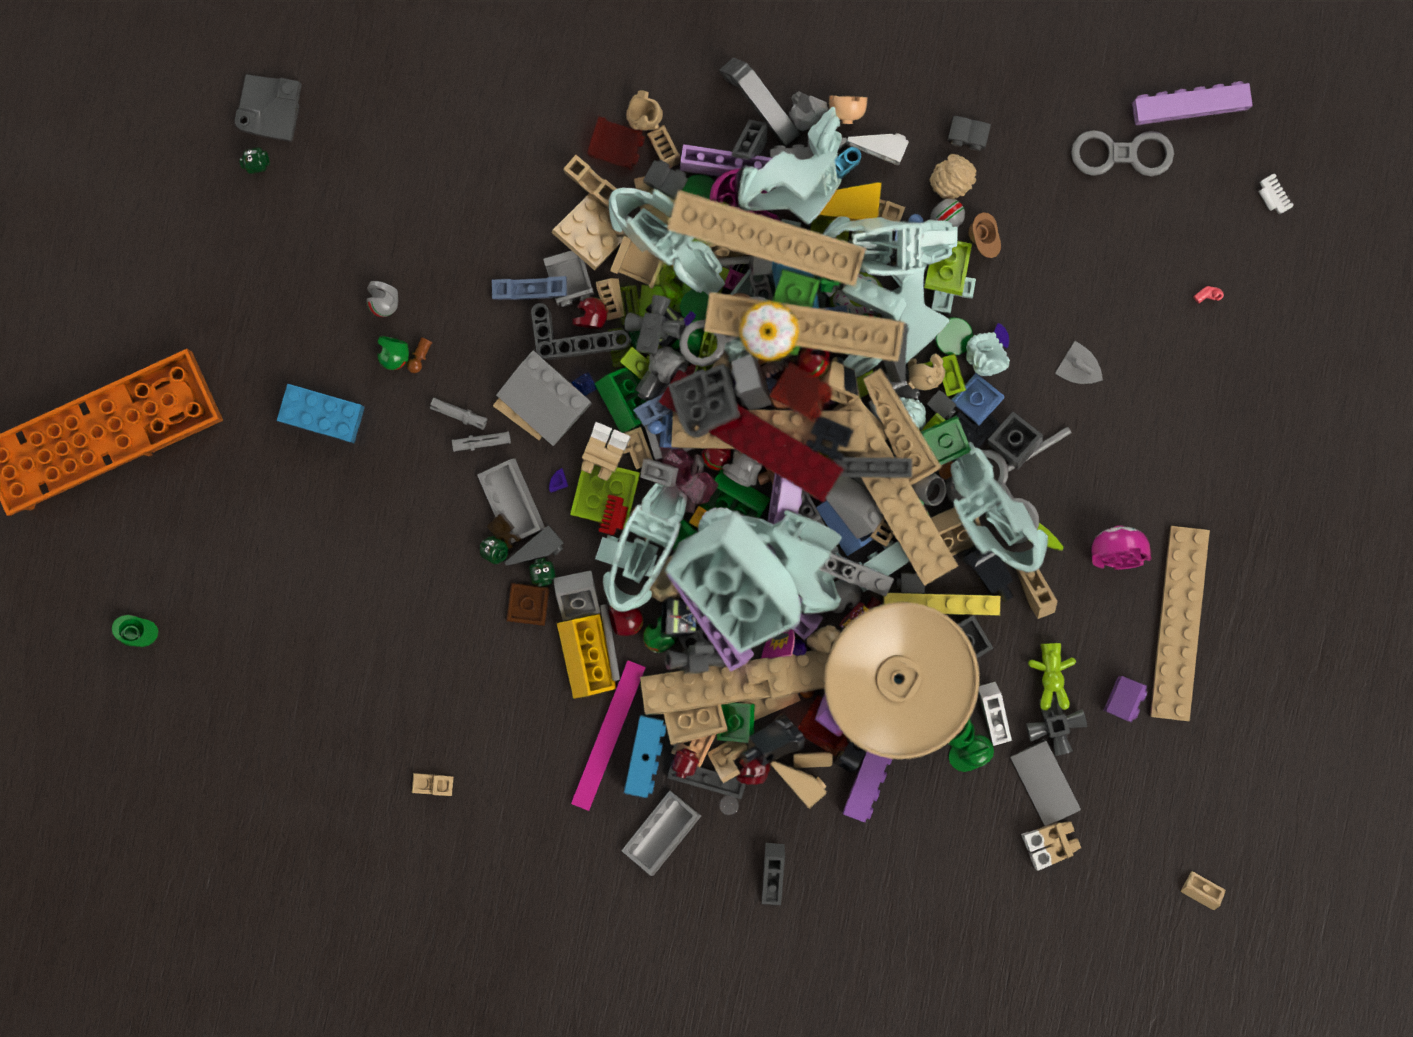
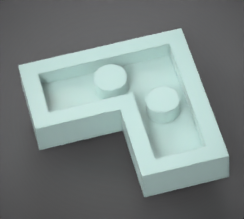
(943, 301)

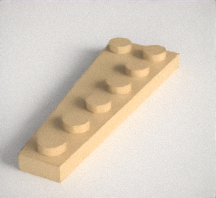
(900, 427)

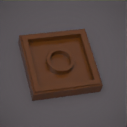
(528, 604)

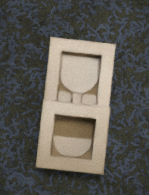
(890, 210)
(432, 784)

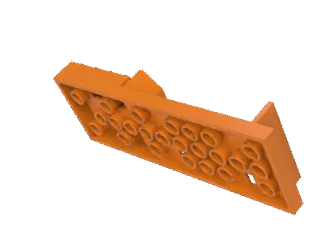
(124, 421)

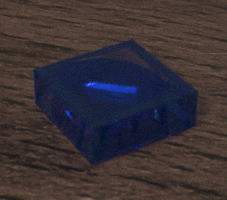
(584, 384)

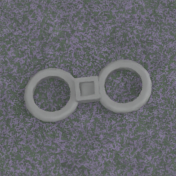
(1122, 153)
(722, 340)
(1002, 482)

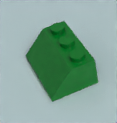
(621, 397)
(736, 497)

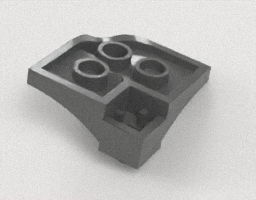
(269, 107)
(705, 400)

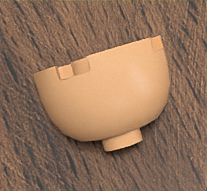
(848, 107)

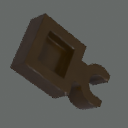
(502, 528)

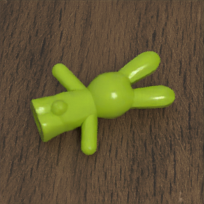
(1052, 678)

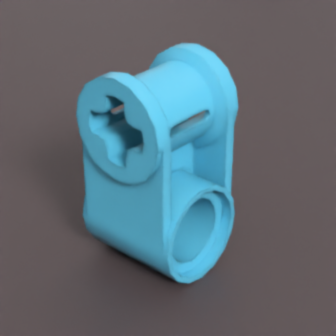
(843, 164)

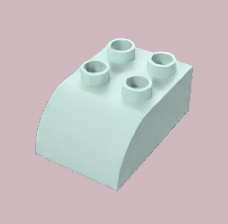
(736, 582)

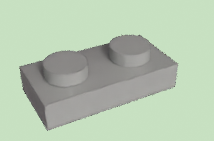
(659, 472)

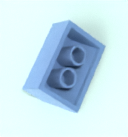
(849, 542)

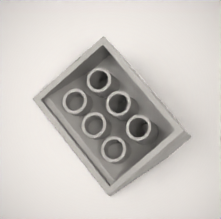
(543, 398)

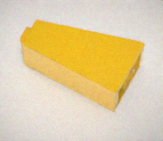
(853, 202)

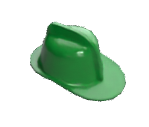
(134, 631)
(973, 755)

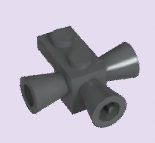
(654, 326)
(695, 659)
(1056, 726)

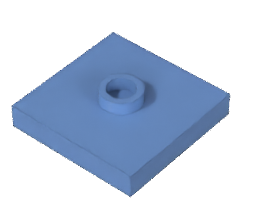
(978, 399)

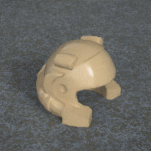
(644, 112)
(926, 377)
(823, 639)

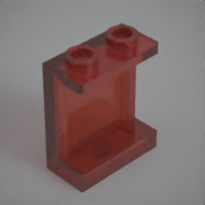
(615, 143)
(802, 392)
(818, 733)

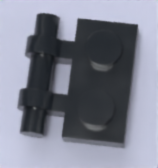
(832, 432)

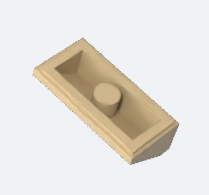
(812, 759)
(1203, 891)

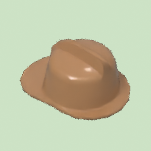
(985, 235)

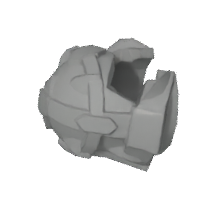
(806, 110)
(667, 363)
(743, 470)

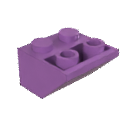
(1125, 698)

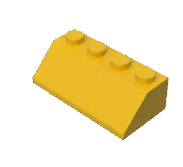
(586, 656)

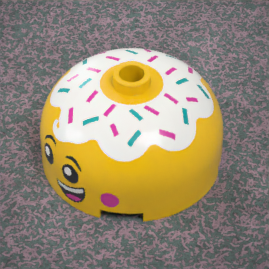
(783, 326)

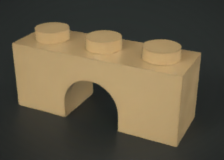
(589, 180)

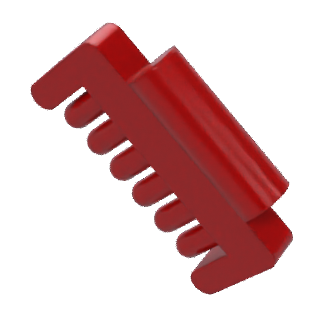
(618, 515)

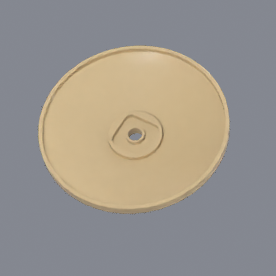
(936, 685)

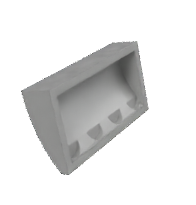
(510, 495)
(1045, 783)
(661, 833)

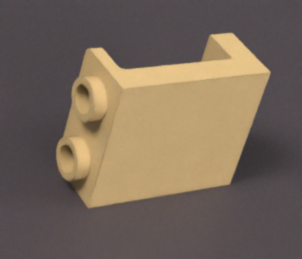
(637, 264)

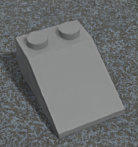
(855, 506)

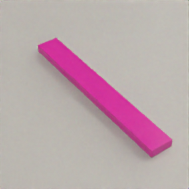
(608, 735)

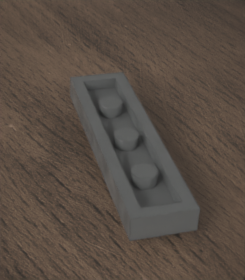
(876, 467)
(711, 781)

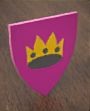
(779, 645)

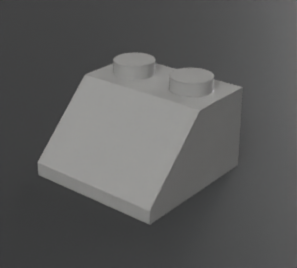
(576, 595)

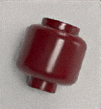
(685, 763)

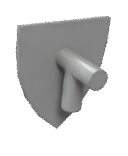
(1079, 366)

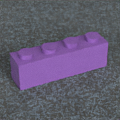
(866, 786)

